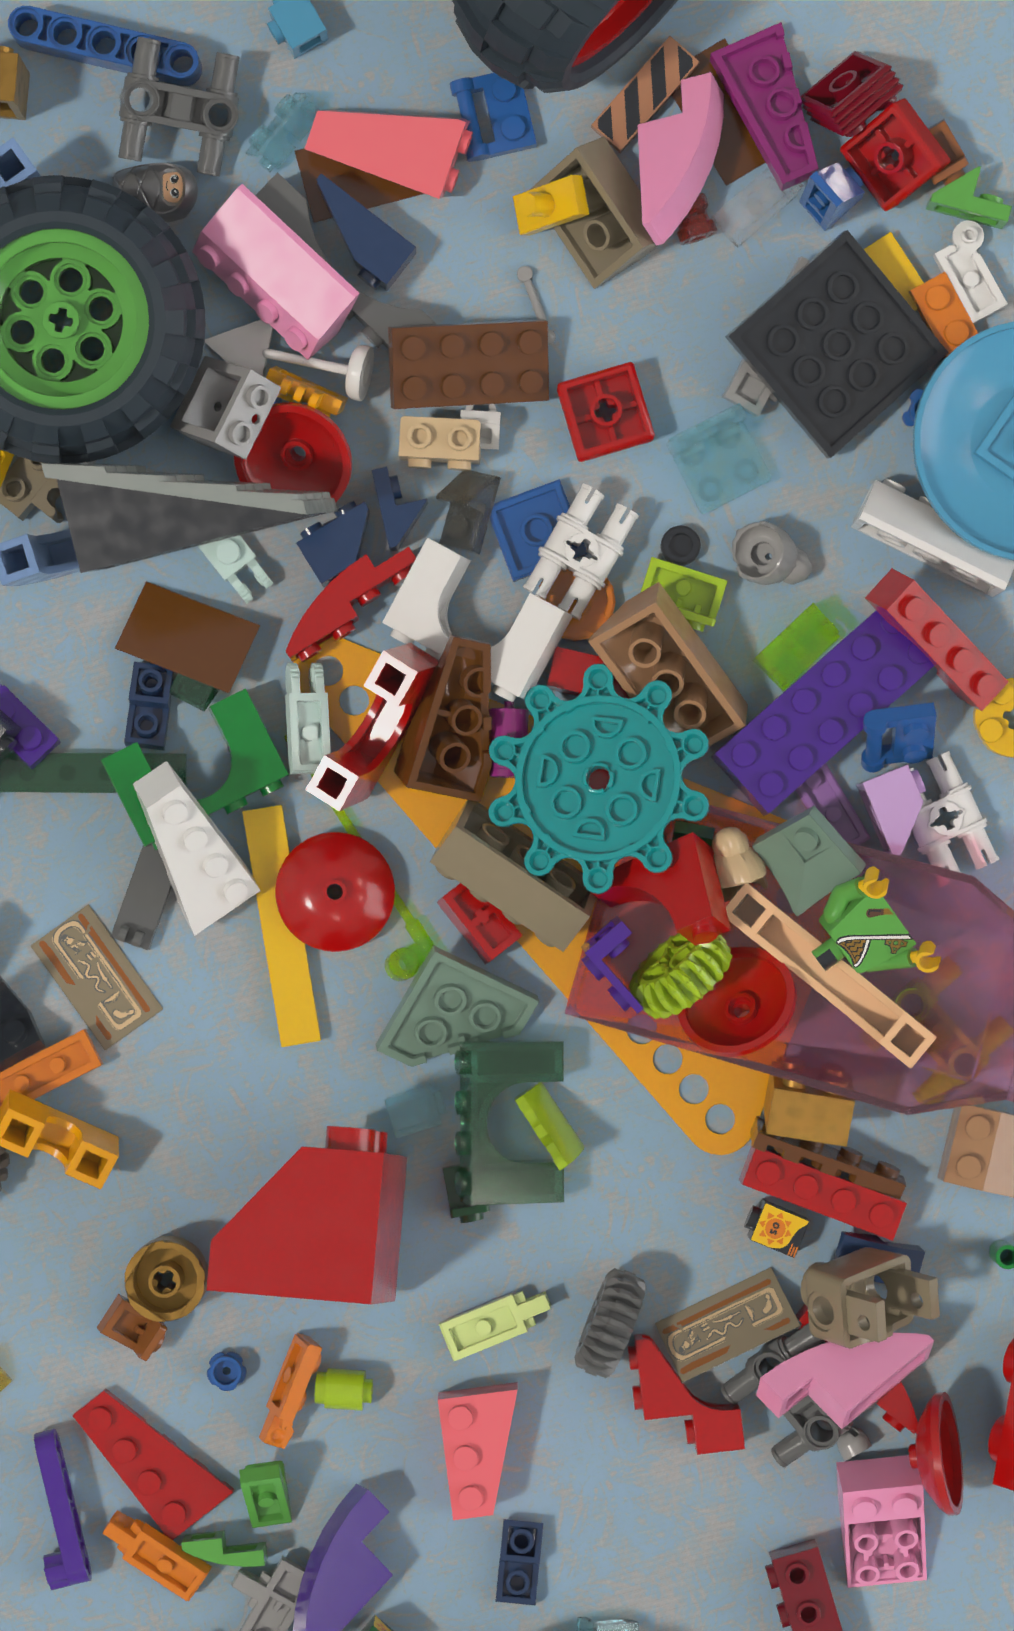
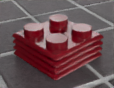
(851, 94)

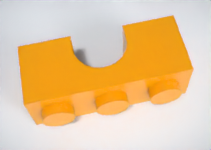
(81, 1147)

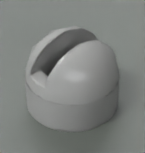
(853, 1443)

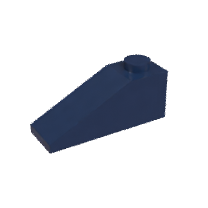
(373, 245)

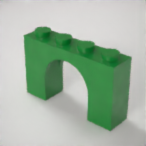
(252, 768)

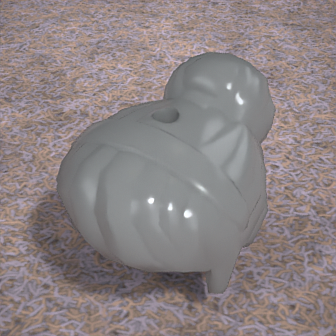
(758, 540)

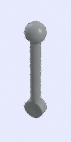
(525, 275)

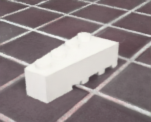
(196, 855)

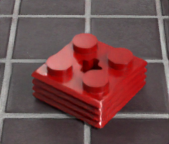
(872, 149)
(618, 389)

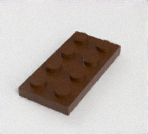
(468, 364)

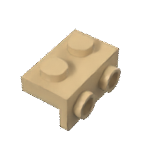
(440, 441)

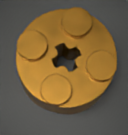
(144, 1285)

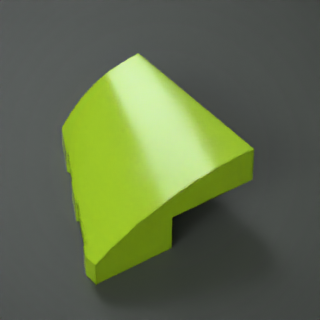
(550, 1125)

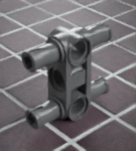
(178, 106)
(802, 1415)

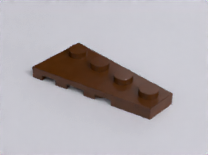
(829, 1160)

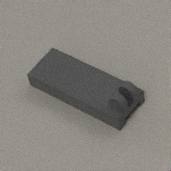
(143, 901)

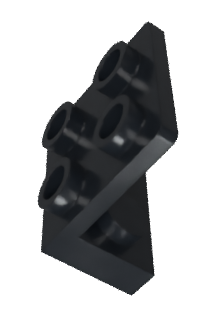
(17, 1029)

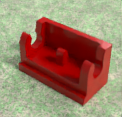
(479, 923)

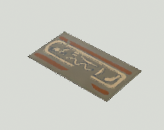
(96, 977)
(727, 1324)

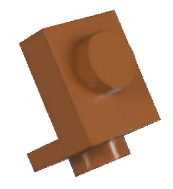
(951, 147)
(132, 1329)

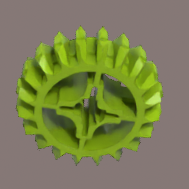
(678, 974)

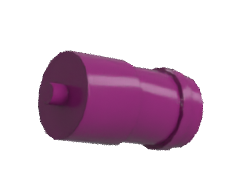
(507, 722)

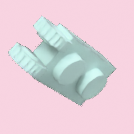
(229, 558)
(306, 720)

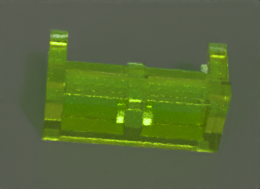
(797, 647)

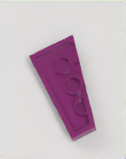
(765, 94)

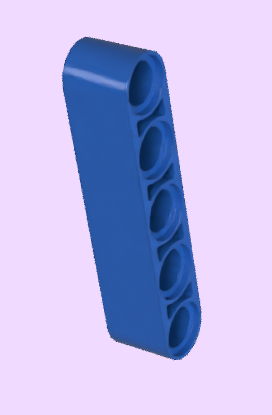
(90, 34)

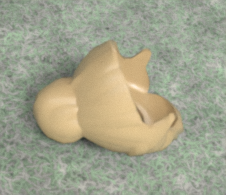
(736, 862)

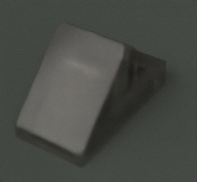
(469, 512)

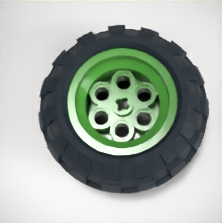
(148, 341)

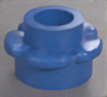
(226, 1381)

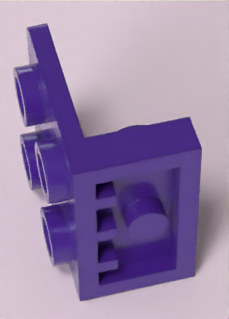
(610, 941)

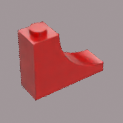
(686, 889)

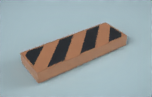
(645, 94)

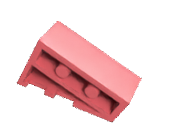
(475, 1444)

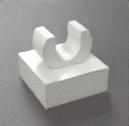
(489, 425)

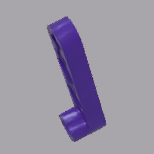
(71, 1563)

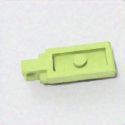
(492, 1323)

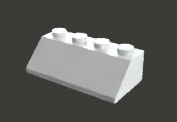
(921, 534)

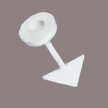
(250, 346)

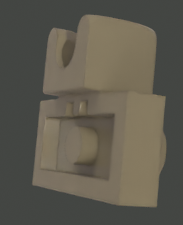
(27, 487)

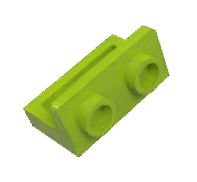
(692, 591)

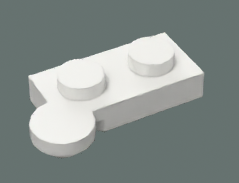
(970, 273)

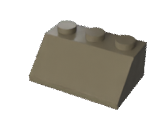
(613, 231)

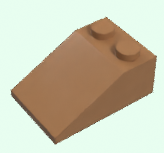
(980, 1150)

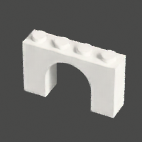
(422, 612)

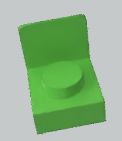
(958, 201)
(266, 1493)

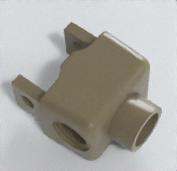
(849, 1309)

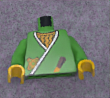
(868, 930)

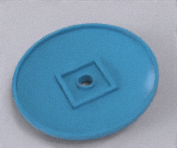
(968, 441)

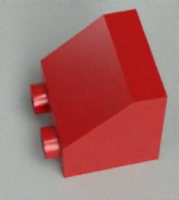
(319, 1226)

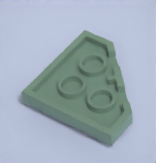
(451, 1005)

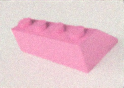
(275, 272)

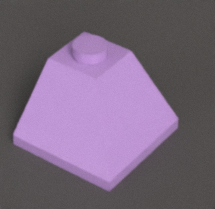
(893, 805)

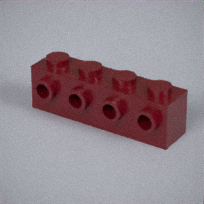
(803, 1588)

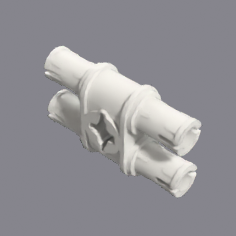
(573, 530)
(966, 824)

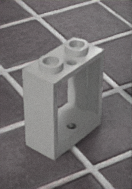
(236, 396)

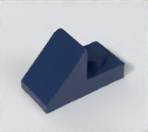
(399, 518)

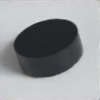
(680, 545)

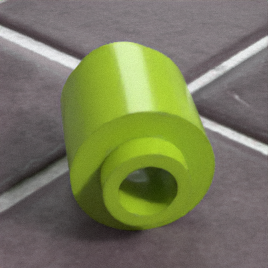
(343, 1389)

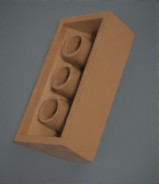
(655, 642)

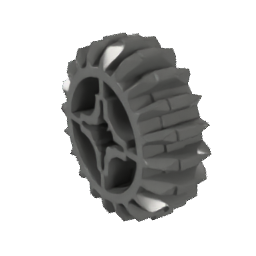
(610, 1323)

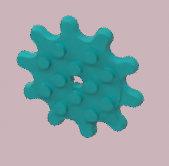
(589, 735)

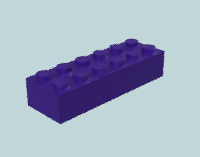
(821, 712)

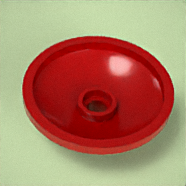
(274, 460)
(365, 885)
(751, 984)
(939, 1454)

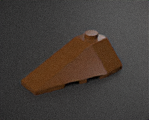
(449, 733)

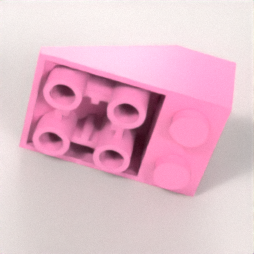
(882, 1521)

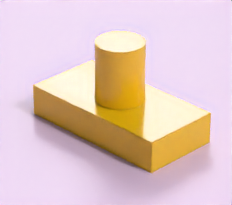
(551, 205)

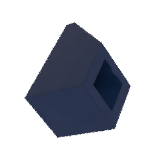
(337, 544)

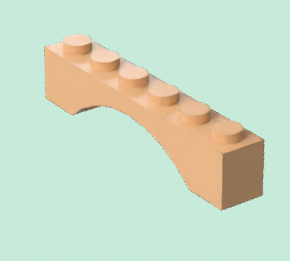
(839, 984)

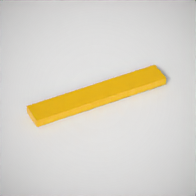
(284, 952)

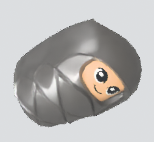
(161, 186)

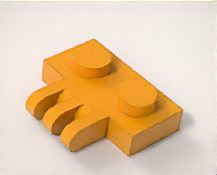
(303, 390)

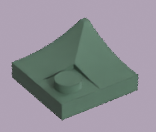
(807, 858)

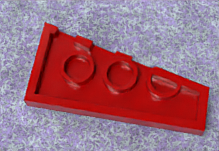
(157, 1471)

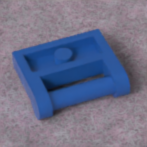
(506, 111)
(911, 735)

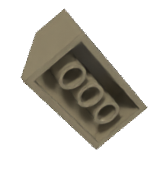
(493, 868)

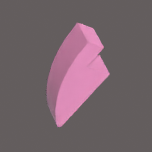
(679, 156)
(842, 1378)

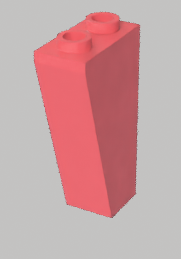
(396, 147)

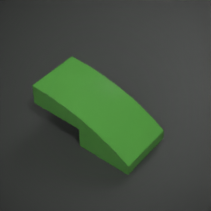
(213, 1548)

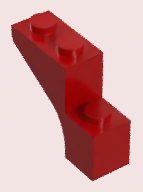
(663, 1395)

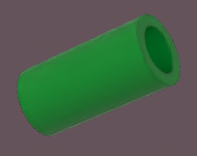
(995, 1250)

